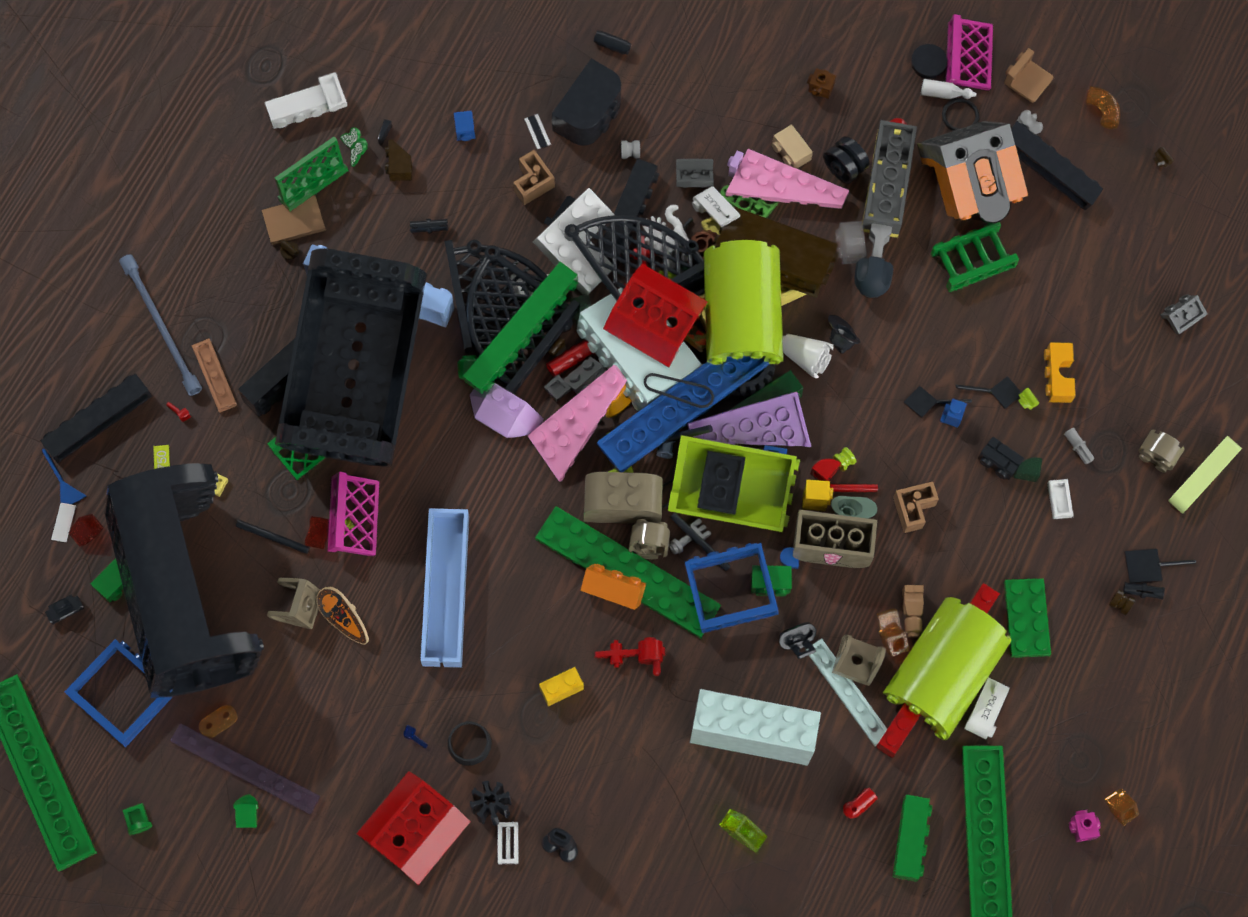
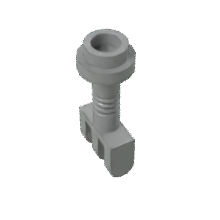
(677, 545)

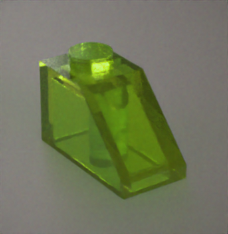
(743, 830)

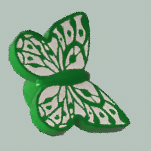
(355, 143)

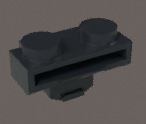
(64, 608)

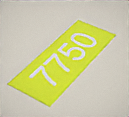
(161, 456)

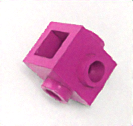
(1084, 826)

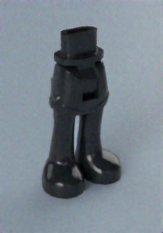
(560, 840)

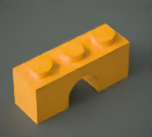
(1058, 387)

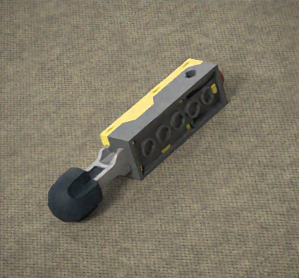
(885, 202)

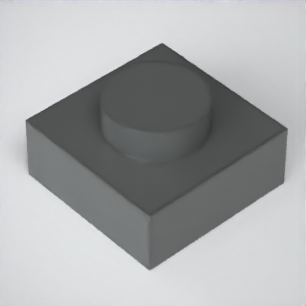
(557, 388)

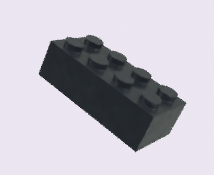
(268, 383)

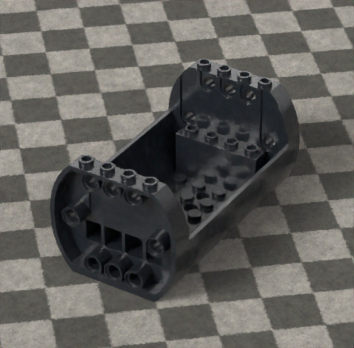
(337, 296)
(160, 584)

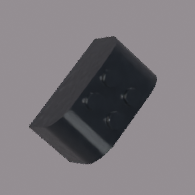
(588, 105)

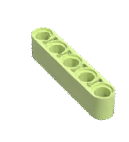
(1205, 474)

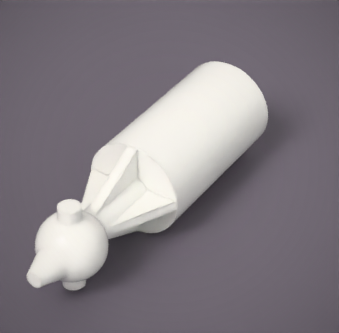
(944, 90)

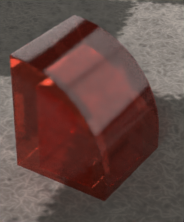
(85, 529)

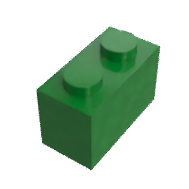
(780, 579)

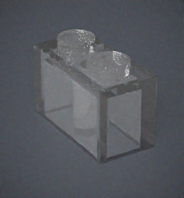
(851, 241)

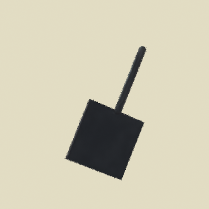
(1145, 565)

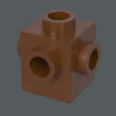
(821, 83)

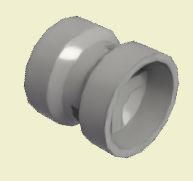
(630, 149)

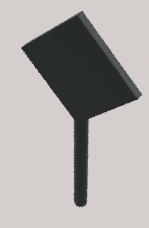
(1004, 391)
(921, 401)

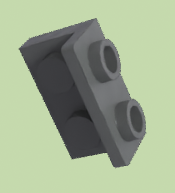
(1184, 313)

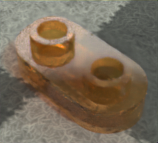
(218, 722)

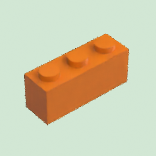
(613, 586)

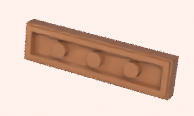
(214, 375)

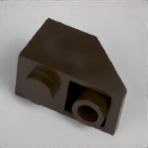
(399, 163)

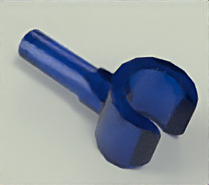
(409, 733)

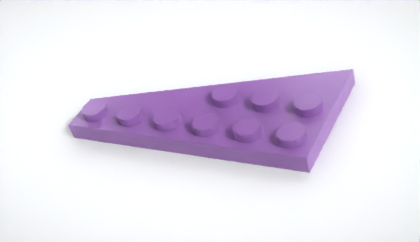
(762, 423)

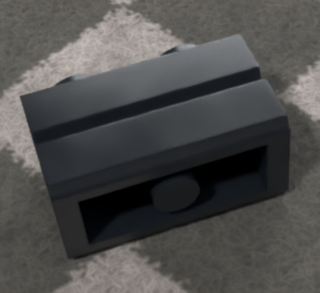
(1000, 458)

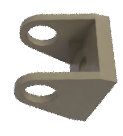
(304, 605)
(870, 657)

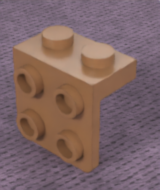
(1027, 77)

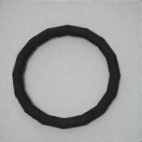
(954, 101)

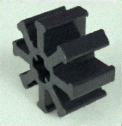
(500, 800)

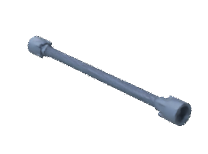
(190, 381)

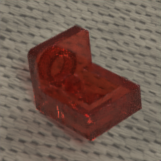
(317, 532)

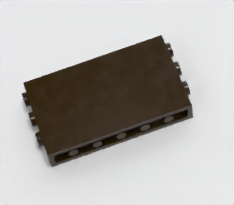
(803, 256)

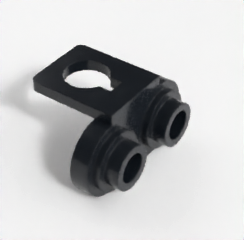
(797, 638)

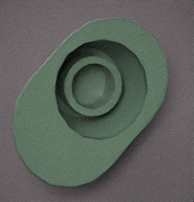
(854, 506)

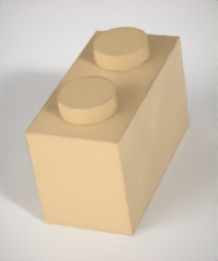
(792, 147)

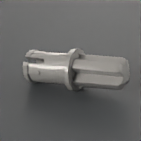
(1079, 445)

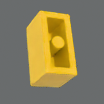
(817, 495)
(561, 686)

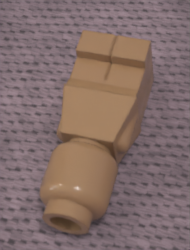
(913, 609)

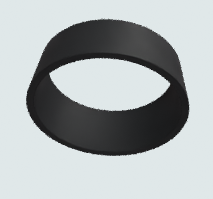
(469, 762)

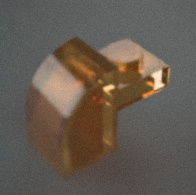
(891, 634)

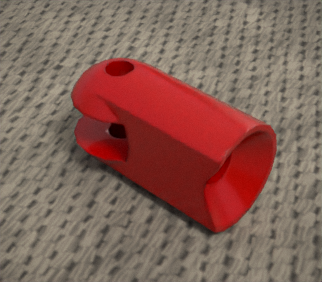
(860, 803)

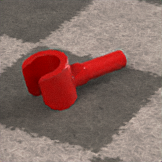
(182, 414)

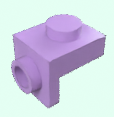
(734, 163)

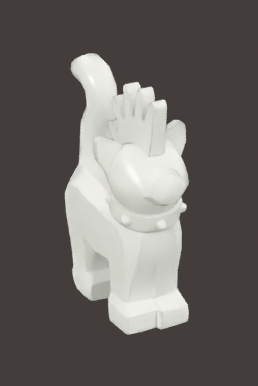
(677, 228)

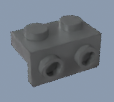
(694, 173)
(584, 375)

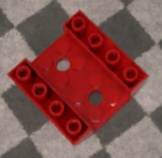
(646, 326)
(425, 836)

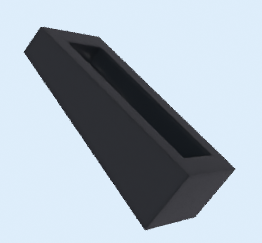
(387, 124)

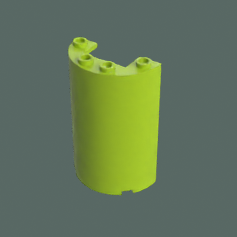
(743, 302)
(762, 489)
(948, 665)

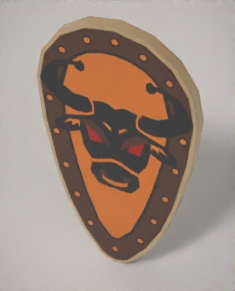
(341, 614)

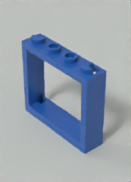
(717, 558)
(126, 737)

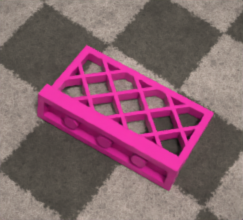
(955, 48)
(338, 509)

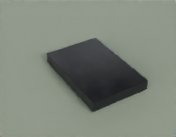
(721, 482)

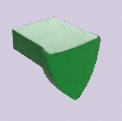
(246, 812)
(136, 819)

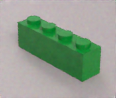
(109, 582)
(911, 838)

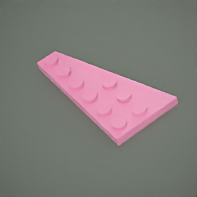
(778, 182)
(571, 427)

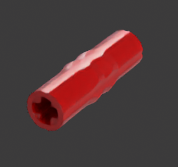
(569, 358)

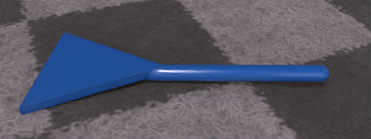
(67, 493)

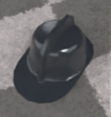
(842, 334)

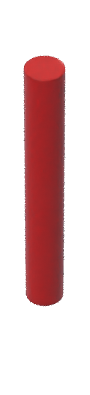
(854, 487)

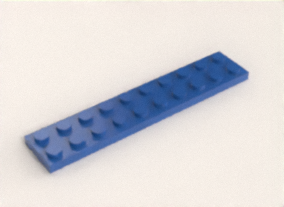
(667, 416)

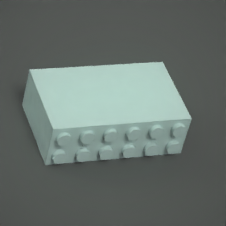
(629, 360)
(755, 727)

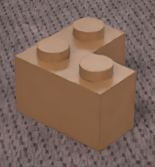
(536, 178)
(910, 503)

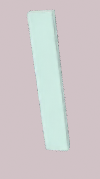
(848, 693)

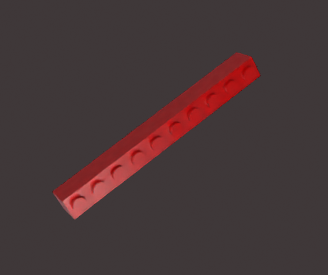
(905, 718)

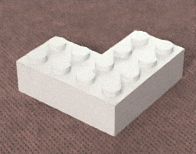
(559, 249)

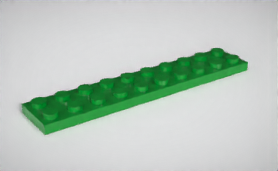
(662, 590)
(41, 778)
(986, 831)

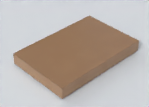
(295, 224)

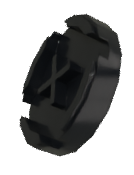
(929, 61)

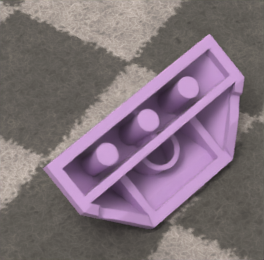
(504, 412)

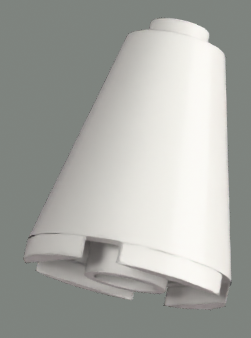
(808, 353)

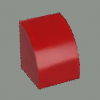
(825, 469)

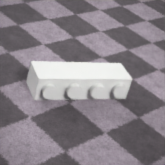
(297, 107)

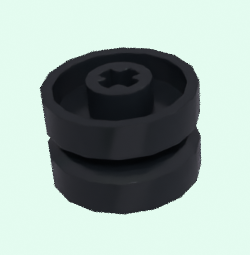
(846, 159)

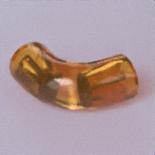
(1107, 104)

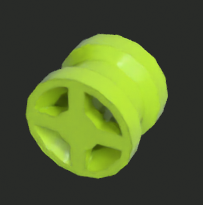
(846, 458)

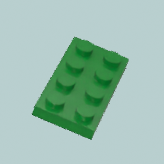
(1027, 618)

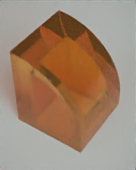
(1122, 806)

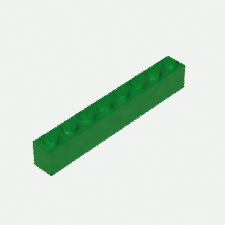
(521, 327)

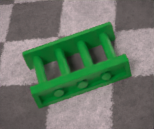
(974, 274)

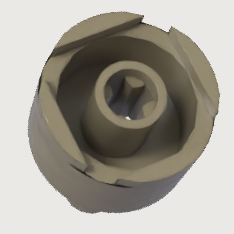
(1161, 450)
(649, 539)

